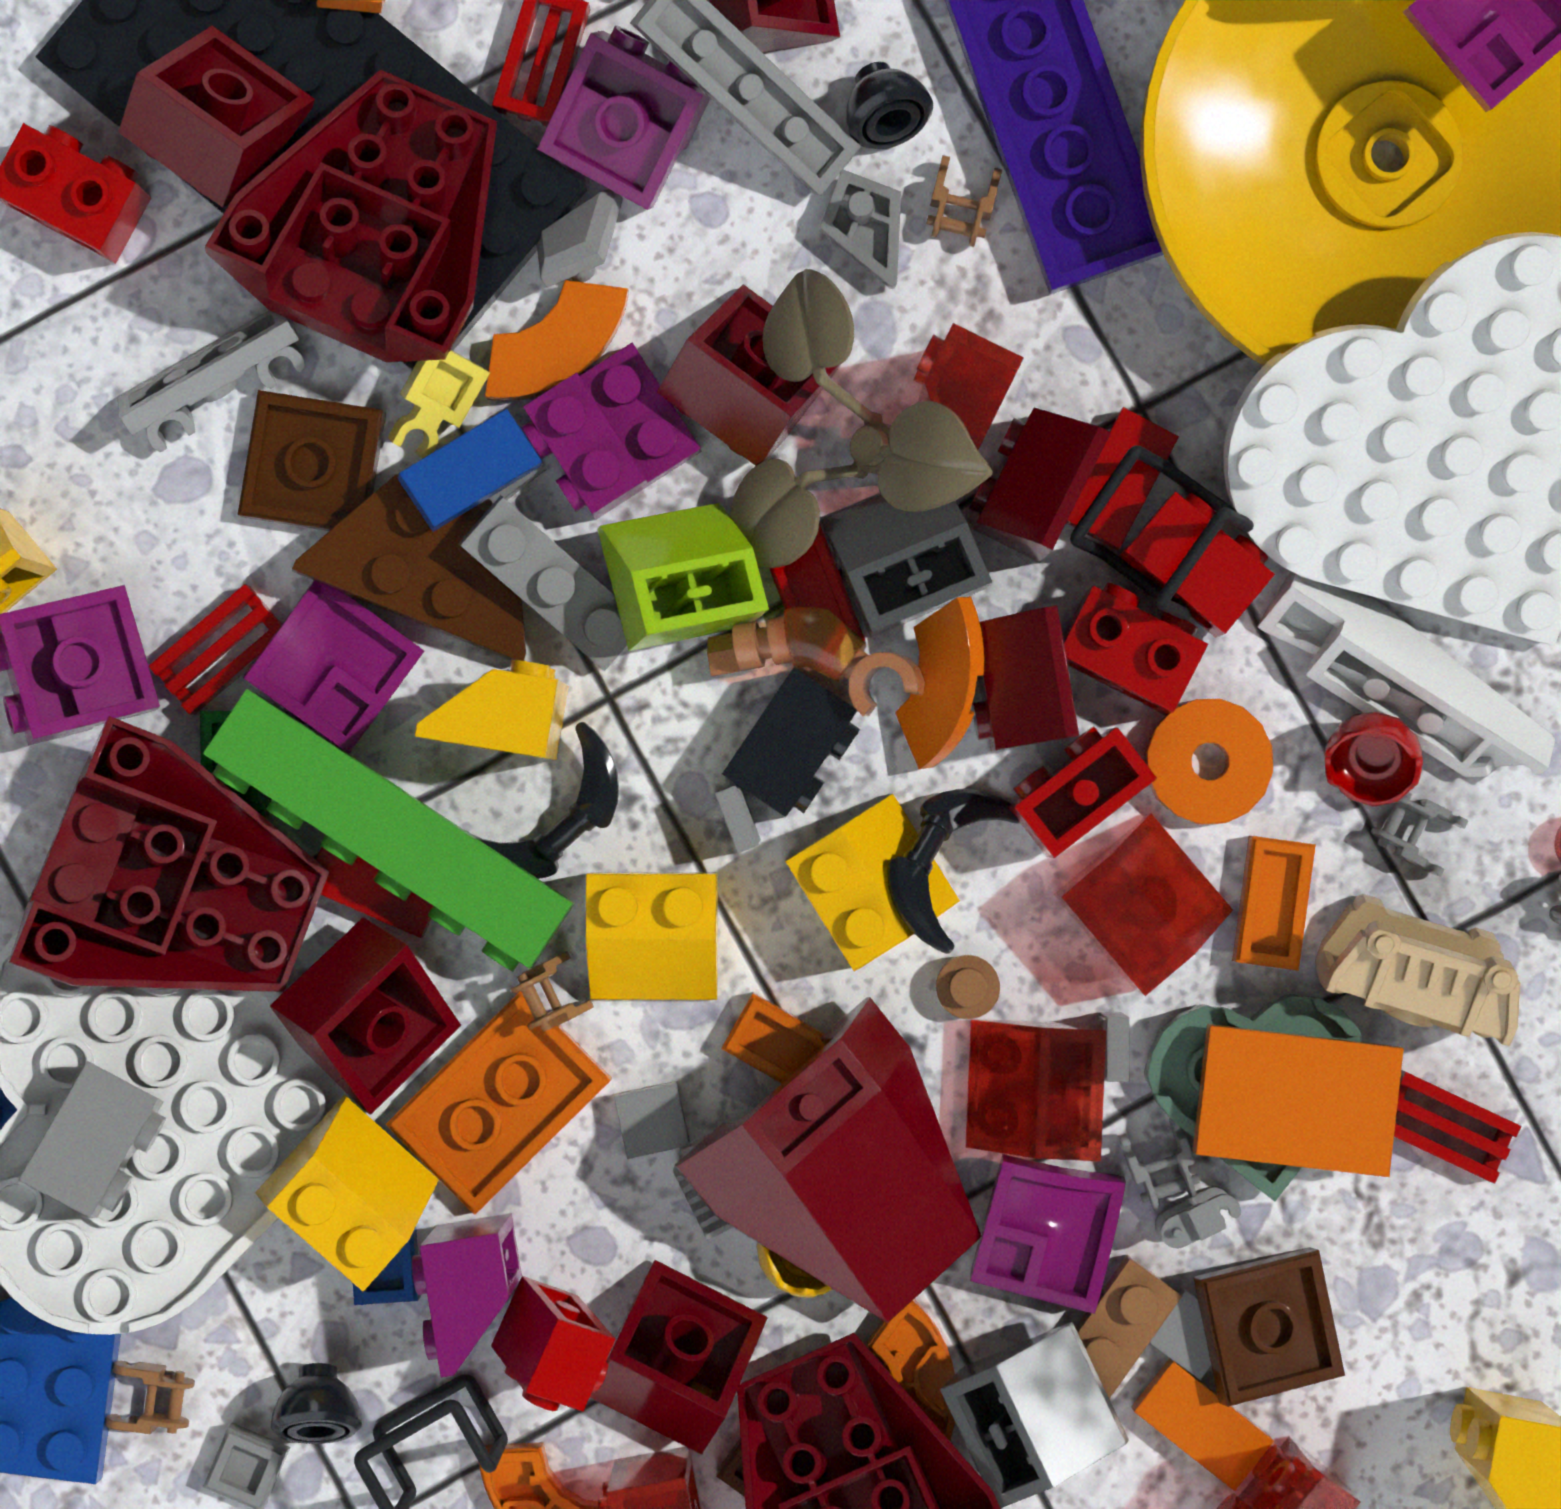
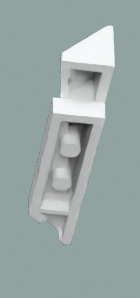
(1393, 669)

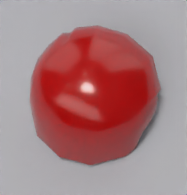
(1373, 759)

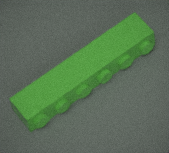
(389, 830)

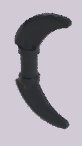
(593, 808)
(910, 873)

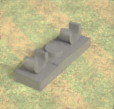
(209, 375)

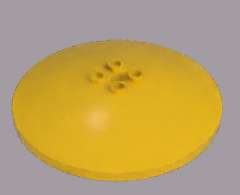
(1269, 177)

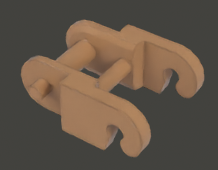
(983, 206)
(559, 1013)
(149, 1421)

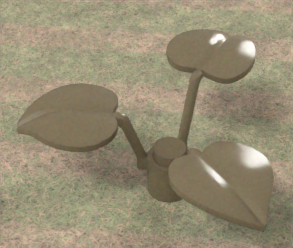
(918, 459)

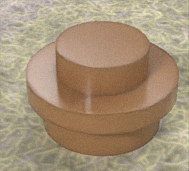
(967, 987)

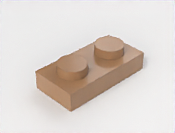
(1125, 1320)

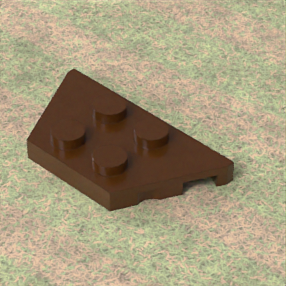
(399, 564)

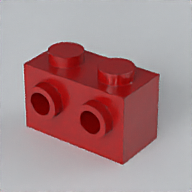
(70, 192)
(1223, 578)
(1131, 648)
(1082, 792)
(553, 1346)

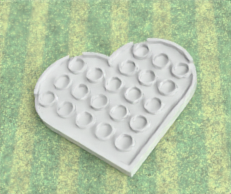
(1421, 450)
(233, 1111)

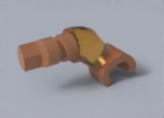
(813, 640)

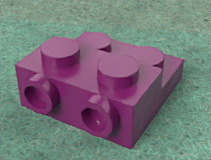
(624, 116)
(609, 432)
(74, 665)

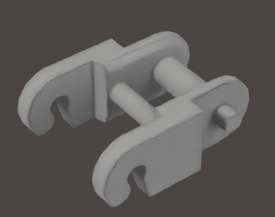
(1408, 850)
(1140, 1172)
(1196, 1217)

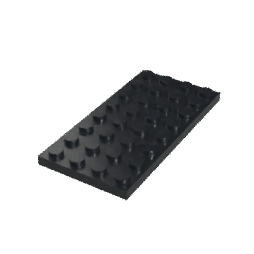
(328, 58)

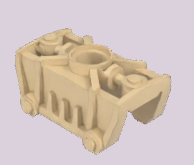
(1421, 971)

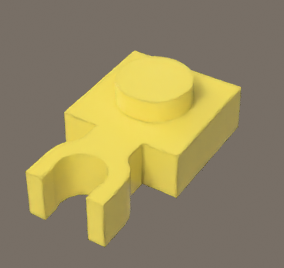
(440, 393)

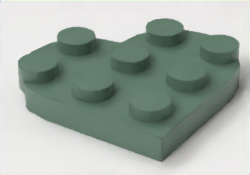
(1177, 1062)

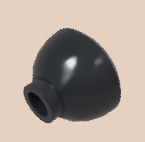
(886, 107)
(316, 1408)

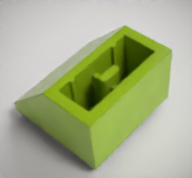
(681, 575)

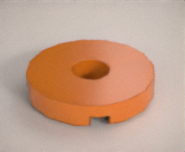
(1246, 756)

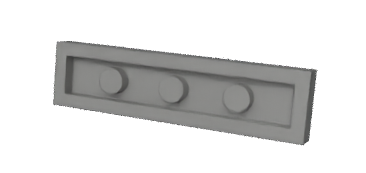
(748, 88)

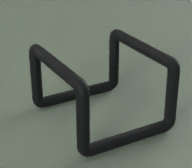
(1163, 596)
(385, 1442)

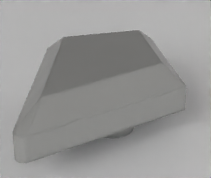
(865, 224)
(578, 240)

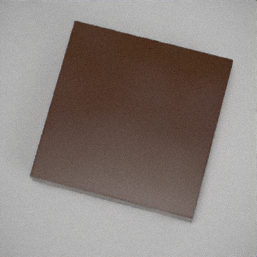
(309, 460)
(1269, 1326)

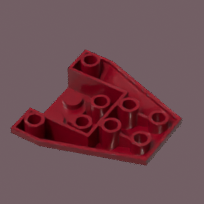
(369, 222)
(165, 879)
(844, 1170)
(847, 1437)

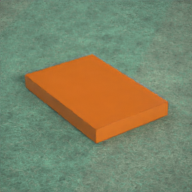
(1298, 1100)
(497, 1103)

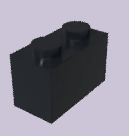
(791, 743)

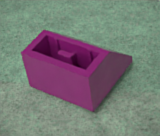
(468, 1279)

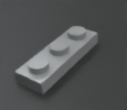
(548, 581)

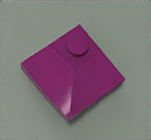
(1490, 42)
(333, 664)
(1049, 1232)

